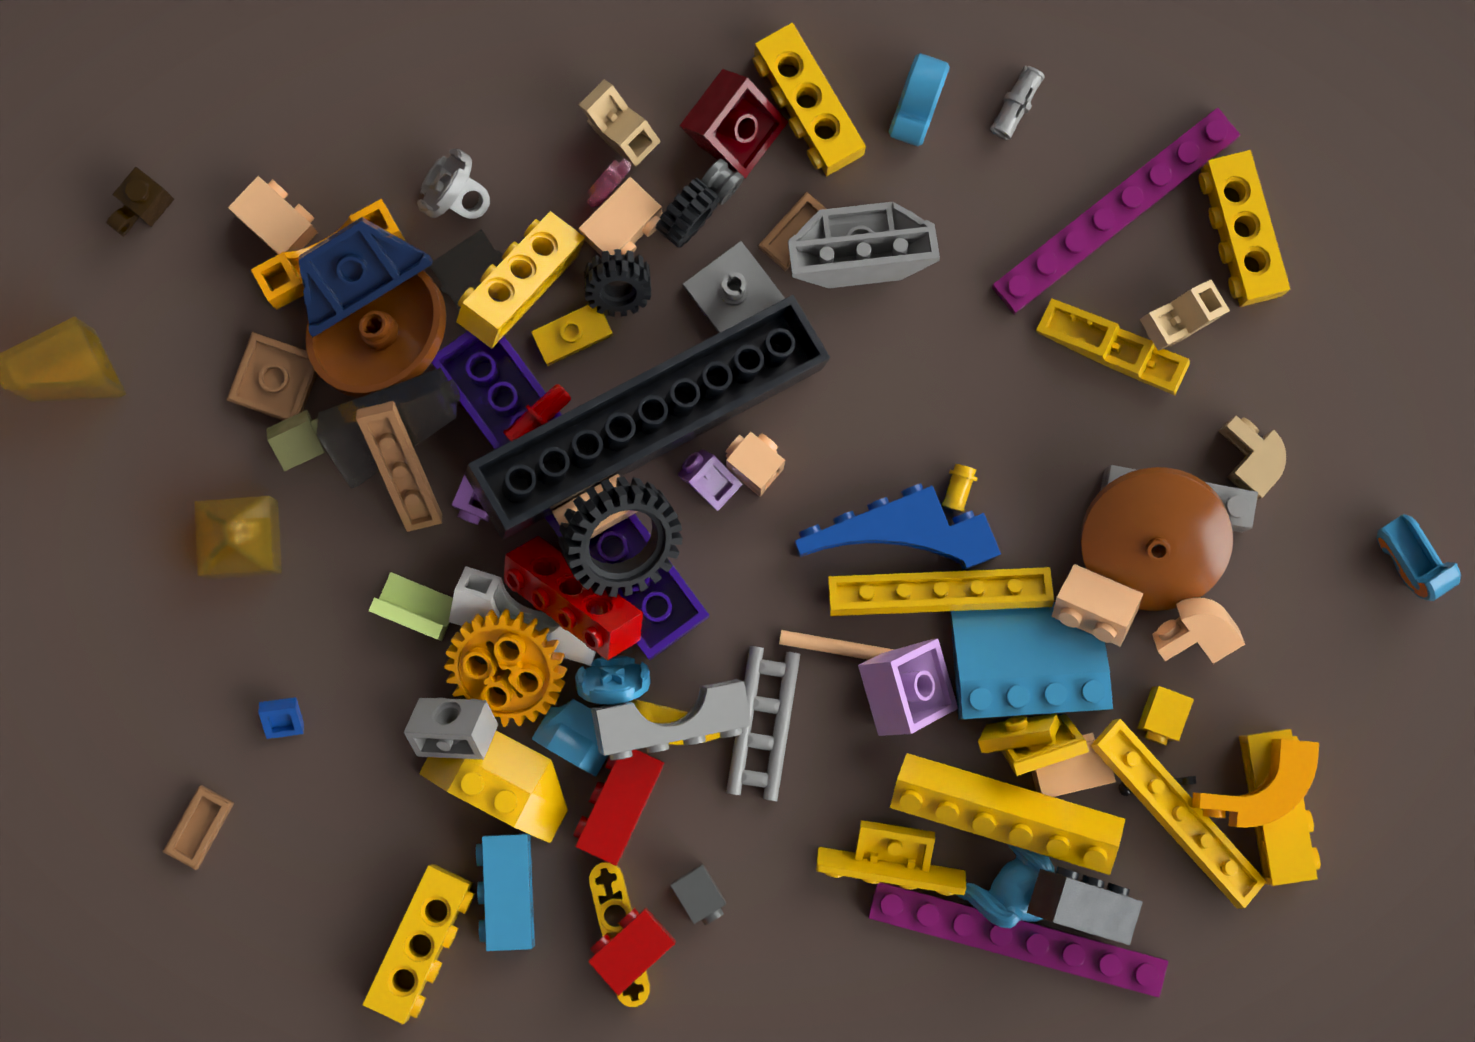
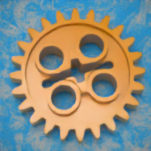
(506, 666)

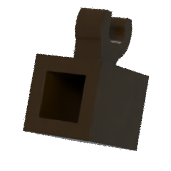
(141, 199)

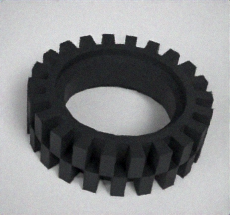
(601, 505)

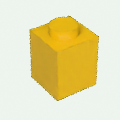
(1164, 715)

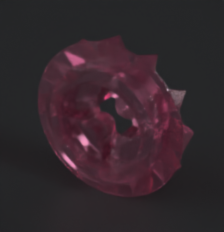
(607, 182)

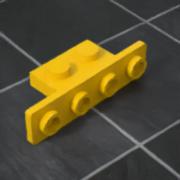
(892, 857)

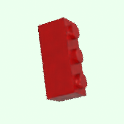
(618, 806)

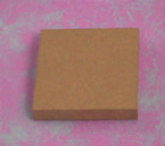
(272, 378)

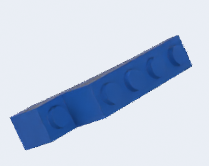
(909, 522)

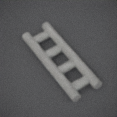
(775, 744)

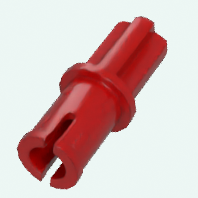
(539, 413)

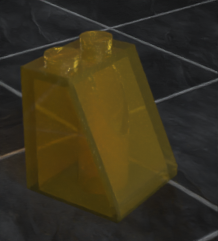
(60, 365)

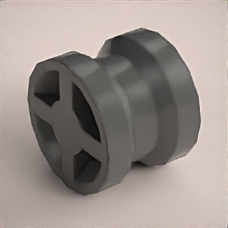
(722, 180)

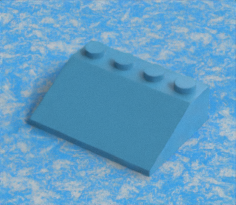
(1026, 664)

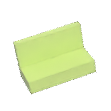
(414, 606)

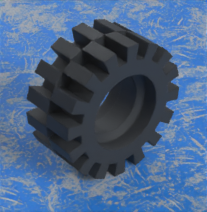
(687, 212)
(617, 297)

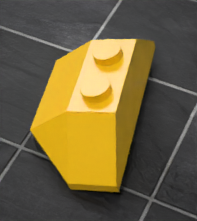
(508, 784)

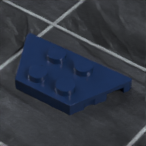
(354, 270)

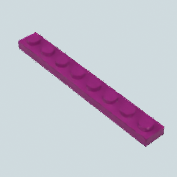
(1115, 211)
(1023, 941)

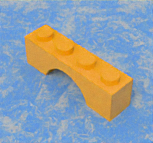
(281, 275)

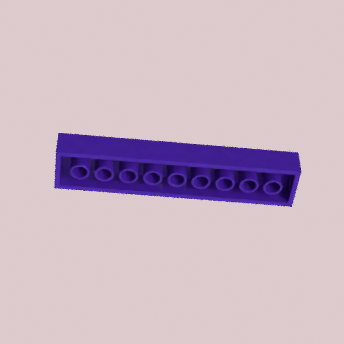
(495, 393)

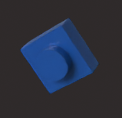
(281, 718)

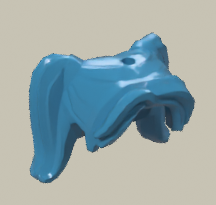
(1011, 890)

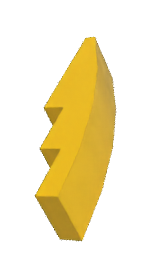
(1113, 346)

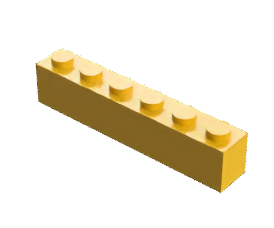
(1008, 813)

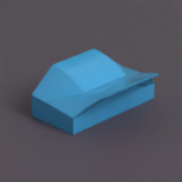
(572, 736)

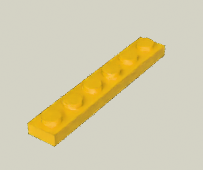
(940, 591)
(1174, 811)

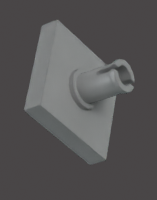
(732, 288)

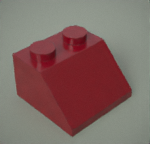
(734, 122)

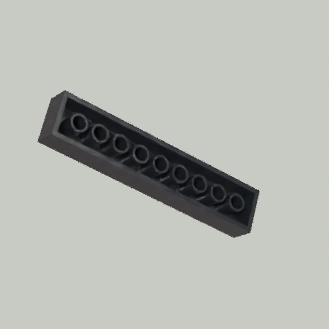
(646, 416)

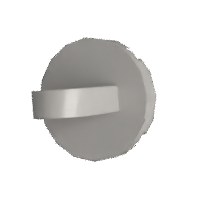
(448, 184)

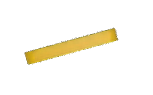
(600, 890)

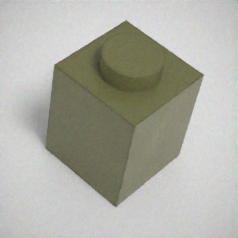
(295, 440)

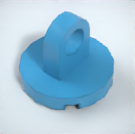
(612, 680)

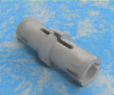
(1017, 102)

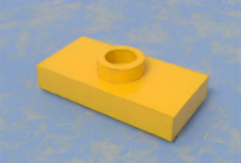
(571, 334)
(1019, 733)

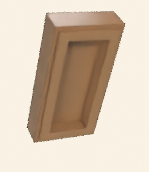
(776, 242)
(198, 827)

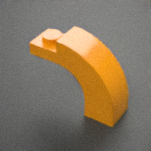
(1286, 784)

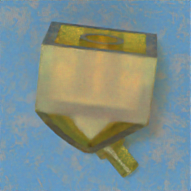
(238, 537)

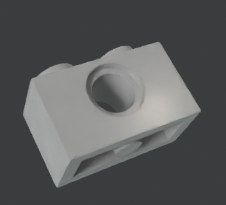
(451, 728)

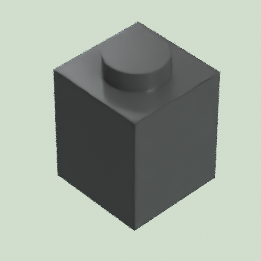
(699, 895)

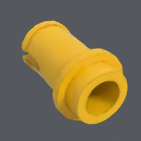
(959, 487)

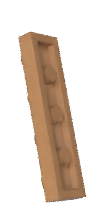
(399, 466)

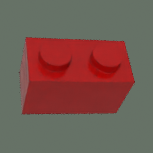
(631, 950)

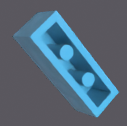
(506, 892)

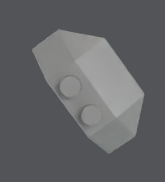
(862, 246)

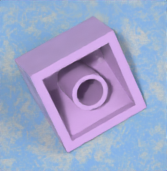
(908, 688)

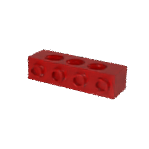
(546, 581)

